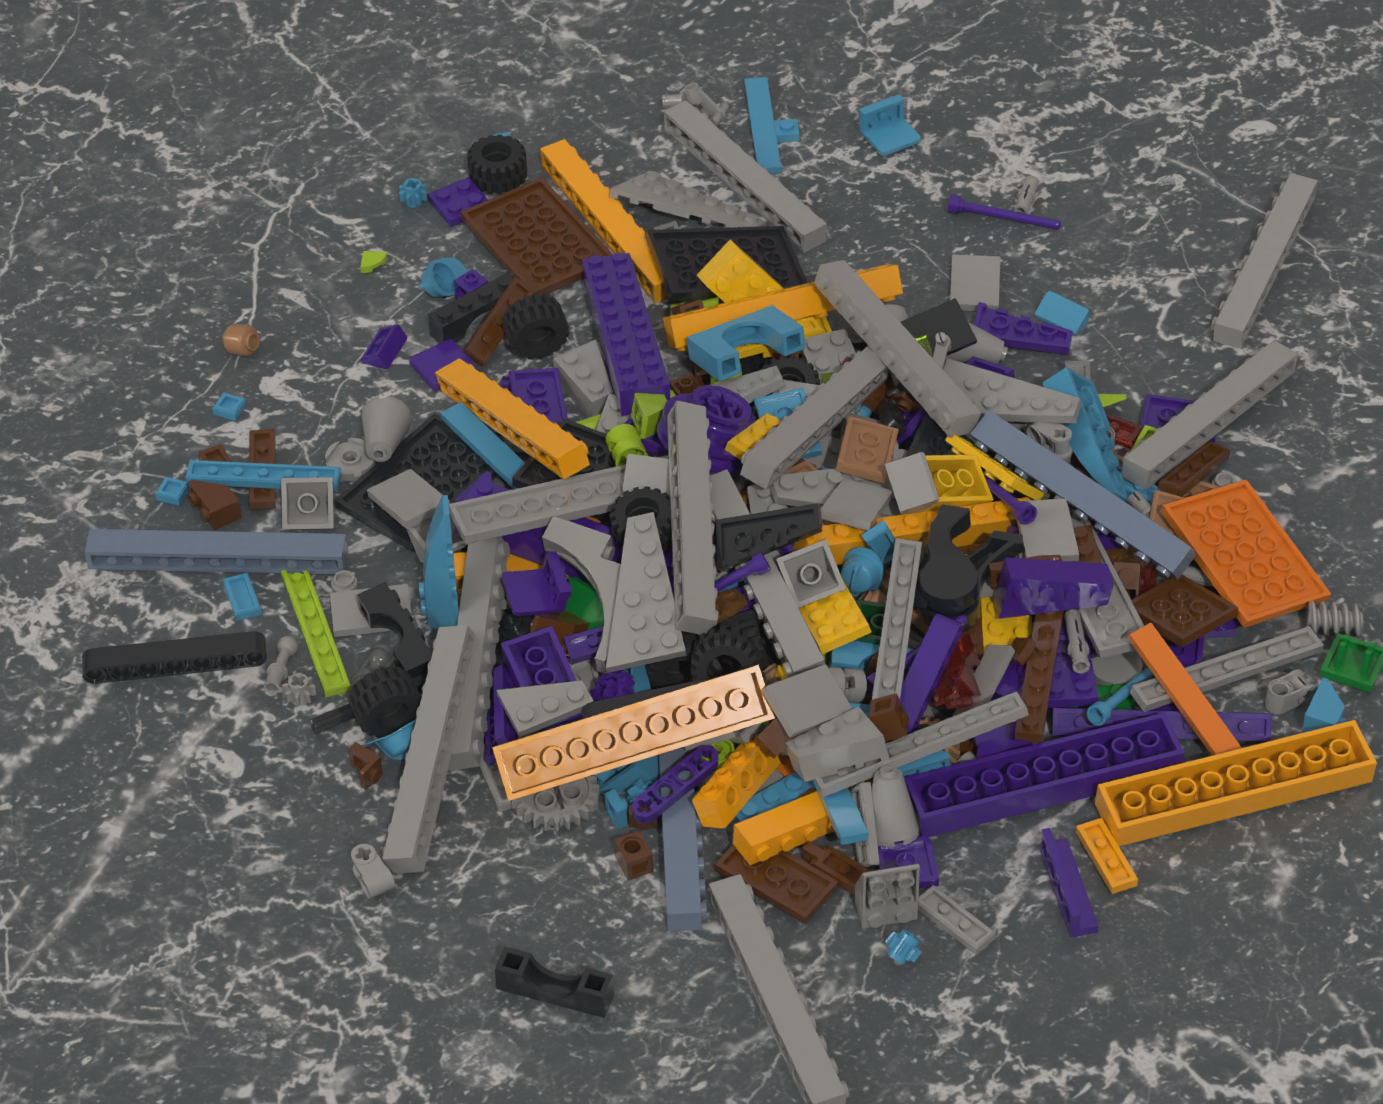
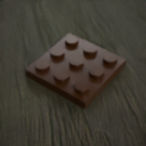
(1183, 610)

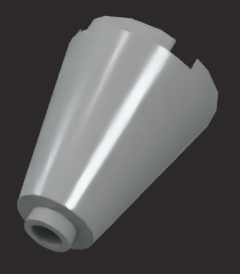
(987, 348)
(384, 426)
(893, 808)

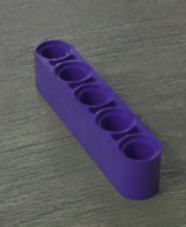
(928, 667)

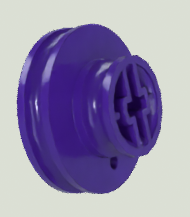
(727, 418)

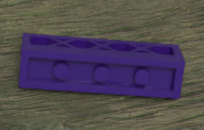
(499, 725)
(1067, 885)

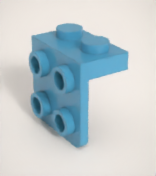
(886, 127)

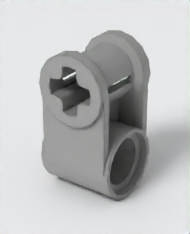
(1053, 437)
(1289, 692)
(371, 871)

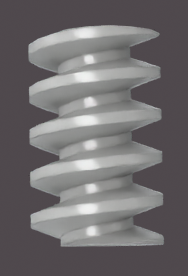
(1335, 618)

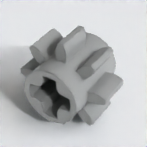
(299, 689)

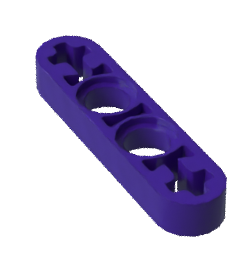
(673, 782)

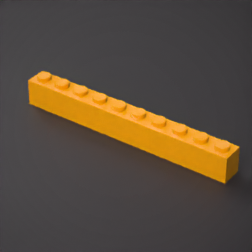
(602, 213)
(794, 301)
(513, 419)
(915, 526)

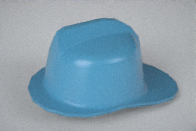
(440, 276)
(862, 571)
(397, 743)

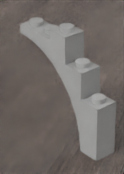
(592, 556)

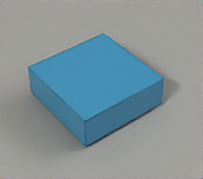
(229, 406)
(172, 491)

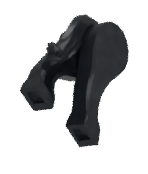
(947, 577)

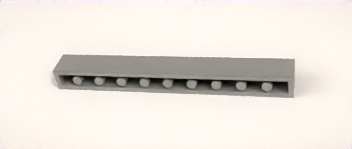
(745, 176)
(1264, 262)
(897, 348)
(1208, 415)
(814, 418)
(691, 518)
(769, 592)
(481, 612)
(430, 750)
(775, 992)

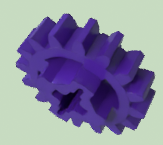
(612, 685)

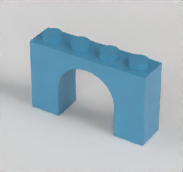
(716, 350)

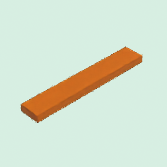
(1183, 690)

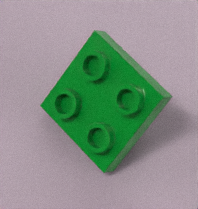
(1353, 663)

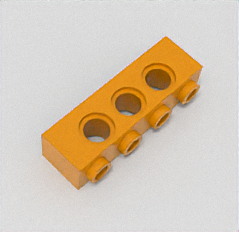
(734, 784)

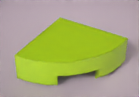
(371, 260)

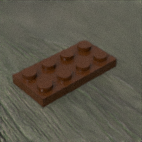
(781, 881)

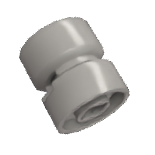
(851, 682)

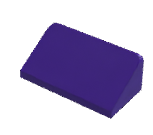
(384, 347)

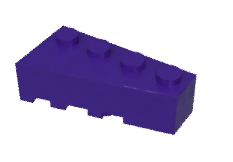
(1050, 586)

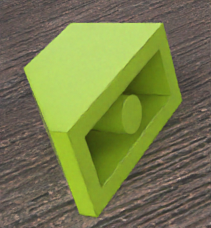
(646, 413)

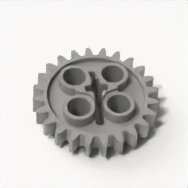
(575, 799)

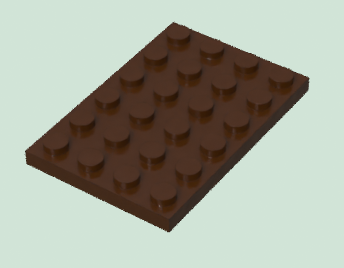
(535, 236)

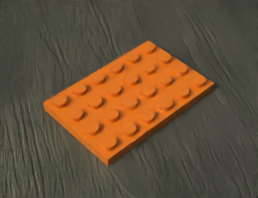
(1245, 552)

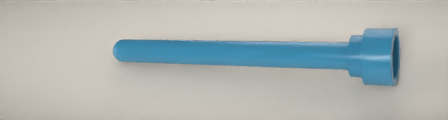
(1101, 711)

